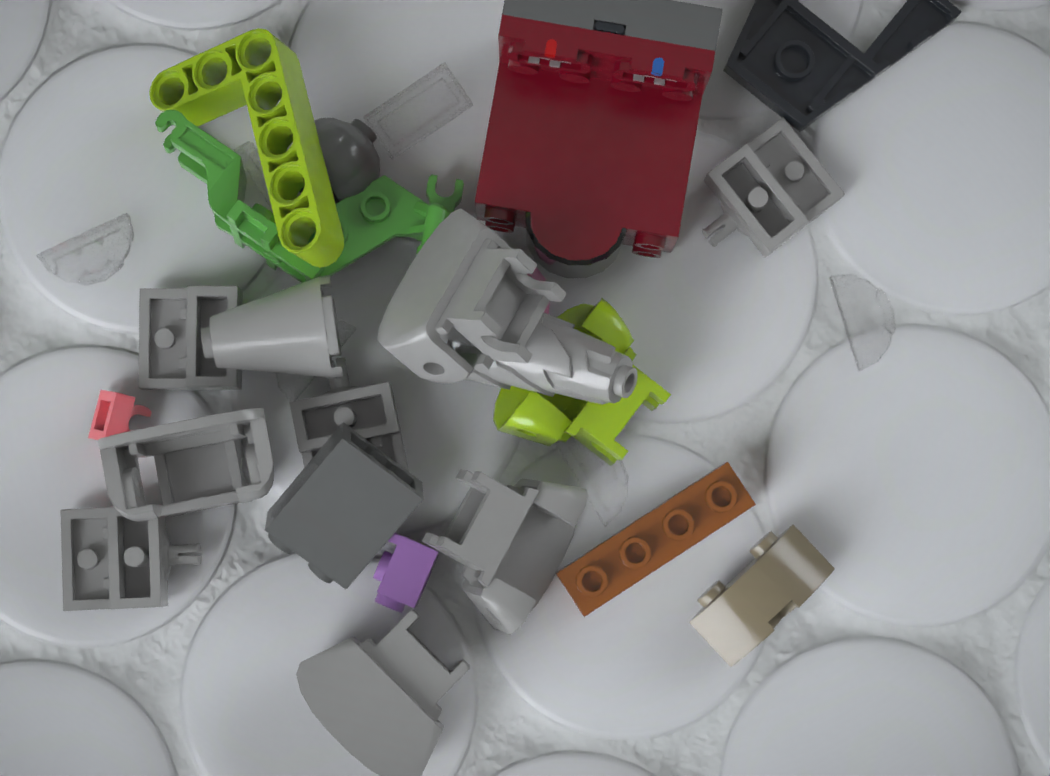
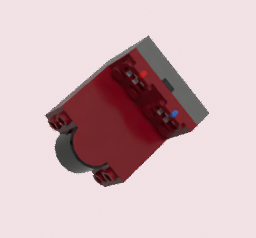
(594, 126)

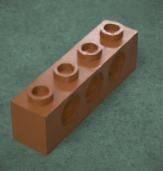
(655, 539)

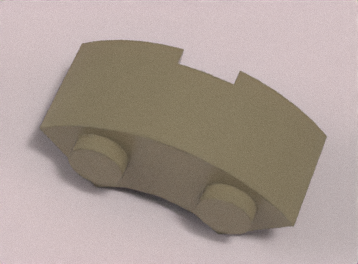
(761, 594)

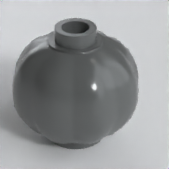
(348, 155)

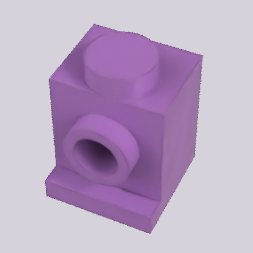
(404, 573)

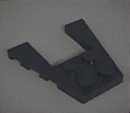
(809, 68)

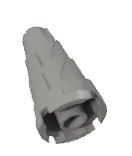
(561, 364)

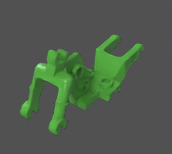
(366, 219)

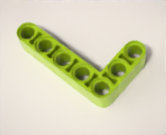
(260, 73)

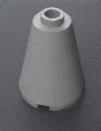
(279, 333)

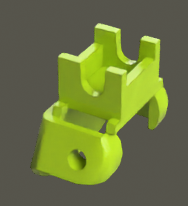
(559, 417)

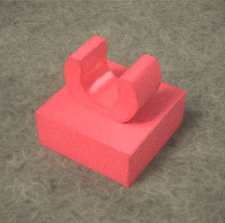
(114, 413)

